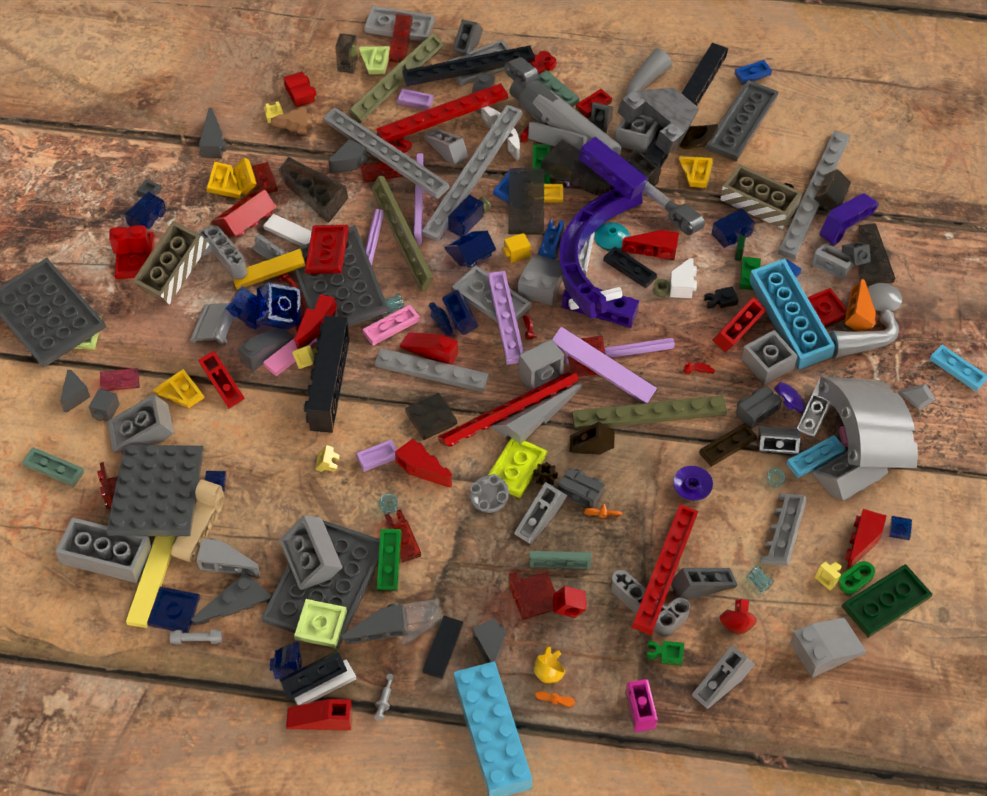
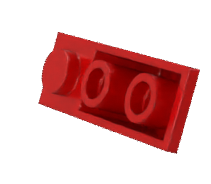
(654, 244)
(419, 463)
(867, 535)
(321, 715)

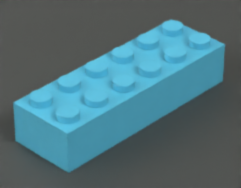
(792, 313)
(492, 730)

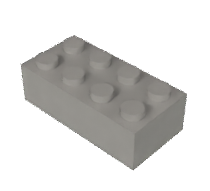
(91, 549)

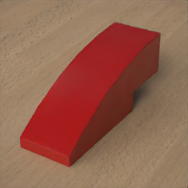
(310, 324)

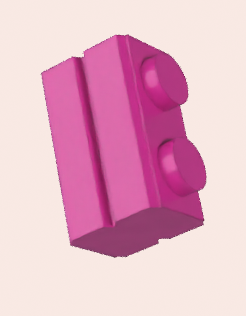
(641, 705)

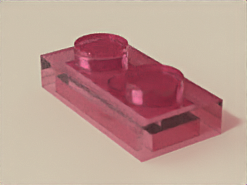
(120, 379)

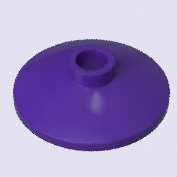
(693, 476)

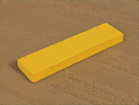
(271, 268)

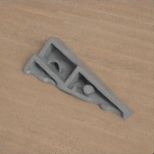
(523, 424)

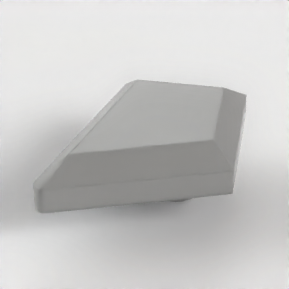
(918, 396)

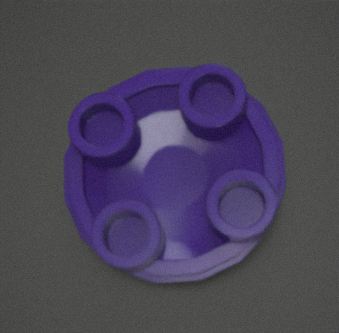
(791, 397)

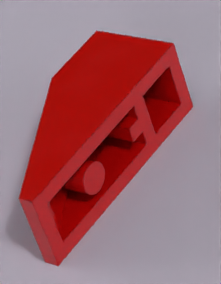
(431, 346)
(221, 379)

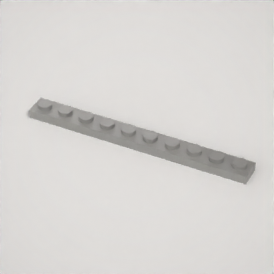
(387, 153)
(472, 172)
(808, 205)

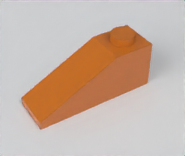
(860, 309)

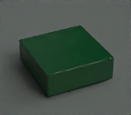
(740, 248)

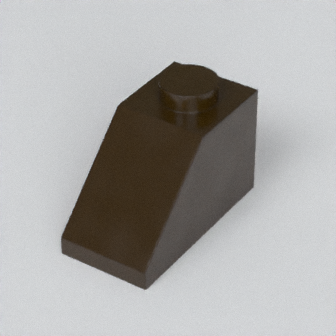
(592, 440)

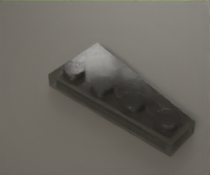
(879, 268)

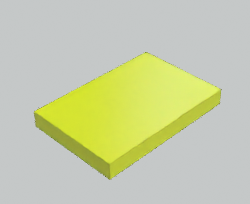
(517, 465)

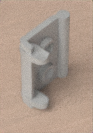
(213, 324)

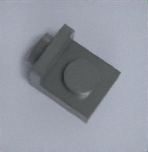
(859, 252)

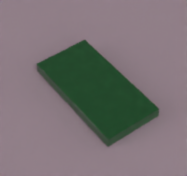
(886, 600)

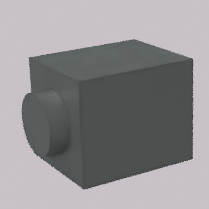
(104, 405)

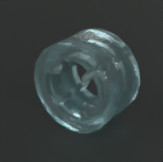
(775, 471)
(389, 497)

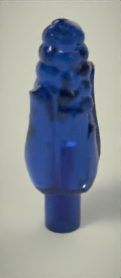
(440, 318)

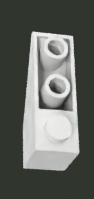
(814, 413)

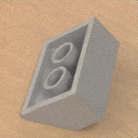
(844, 479)
(310, 552)

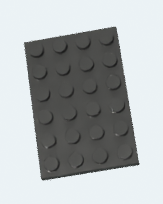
(354, 289)
(47, 313)
(156, 490)
(359, 561)

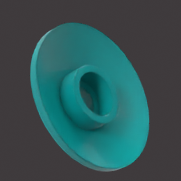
(610, 235)

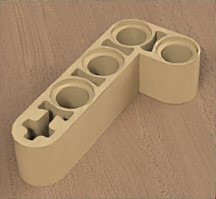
(207, 508)

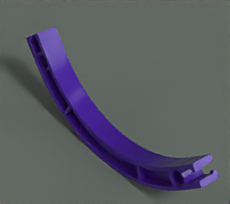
(574, 239)

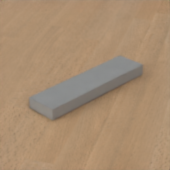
(552, 136)

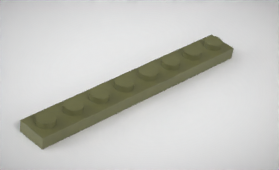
(394, 78)
(402, 233)
(650, 412)

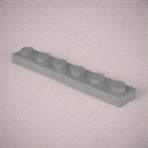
(432, 370)

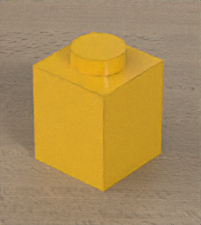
(516, 248)

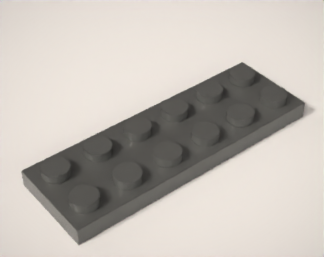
(742, 120)

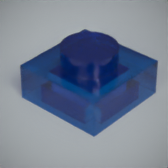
(217, 477)
(900, 528)

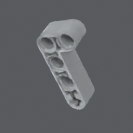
(224, 251)
(625, 586)

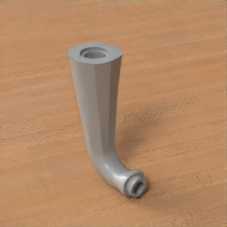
(652, 68)
(858, 342)

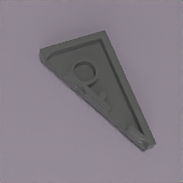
(238, 596)

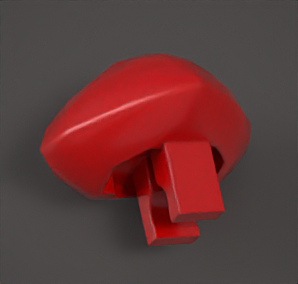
(740, 620)

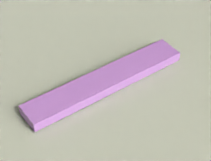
(418, 216)
(505, 316)
(604, 366)

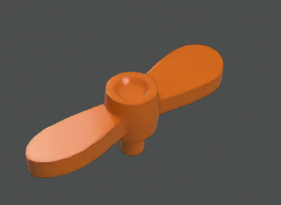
(602, 512)
(555, 698)

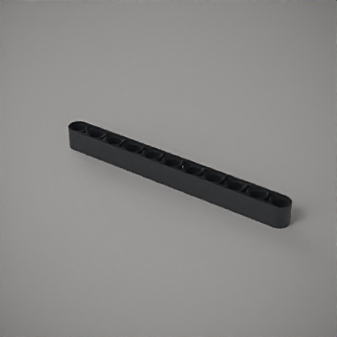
(694, 91)

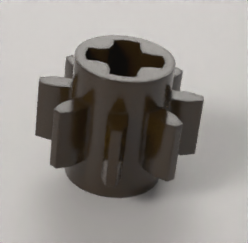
(545, 473)

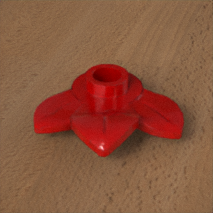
(544, 61)

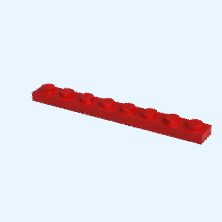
(442, 113)
(513, 406)
(665, 570)

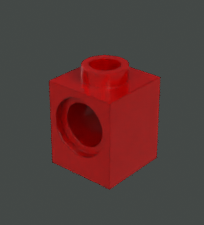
(569, 602)

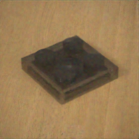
(431, 416)

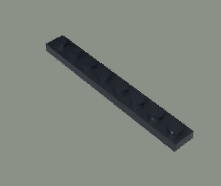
(465, 66)

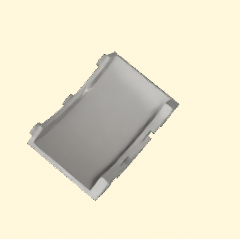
(874, 422)

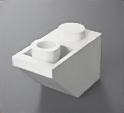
(682, 280)

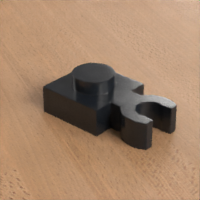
(724, 297)

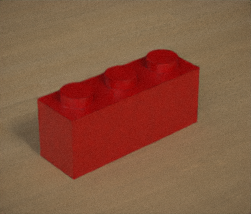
(739, 324)

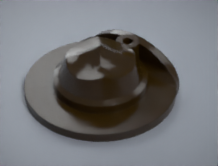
(698, 136)

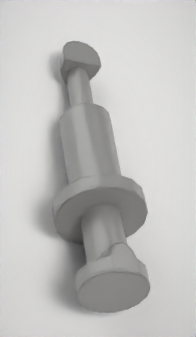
(383, 704)

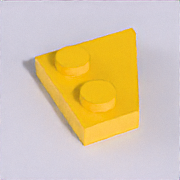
(696, 170)
(223, 181)
(180, 390)

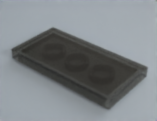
(526, 201)

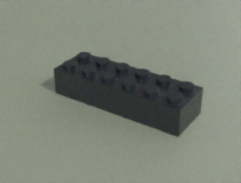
(328, 374)

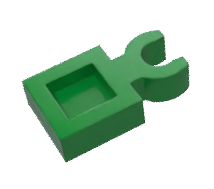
(670, 652)

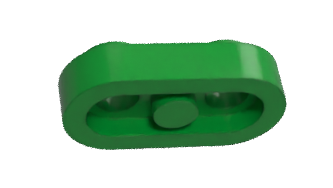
(855, 579)

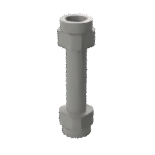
(214, 636)

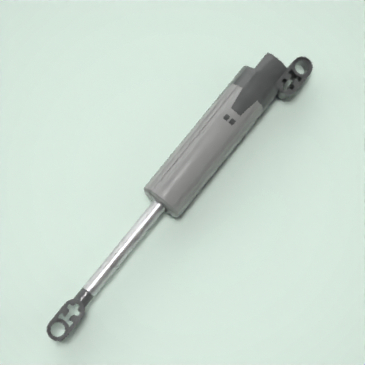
(555, 112)

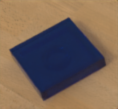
(173, 609)

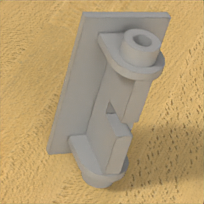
(266, 248)

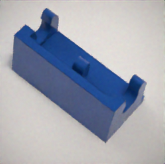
(551, 240)

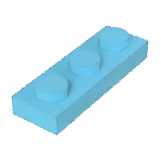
(959, 368)
(815, 456)

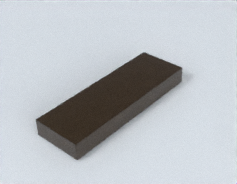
(728, 444)

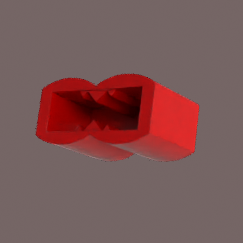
(299, 89)
(130, 239)

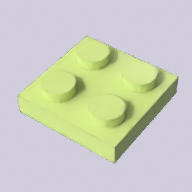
(320, 623)

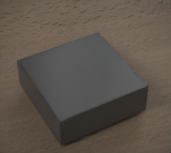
(148, 186)

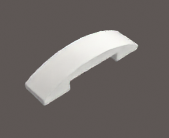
(489, 116)

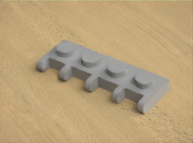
(785, 530)

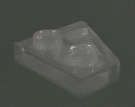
(420, 618)

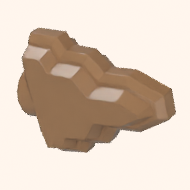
(294, 121)

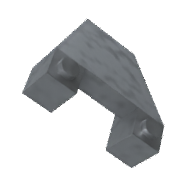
(667, 108)

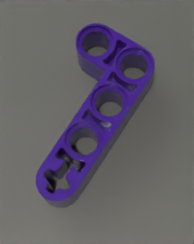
(847, 215)

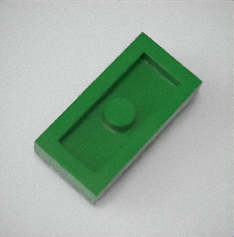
(748, 265)

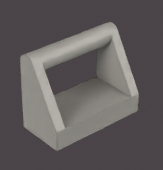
(833, 264)

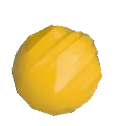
(548, 668)

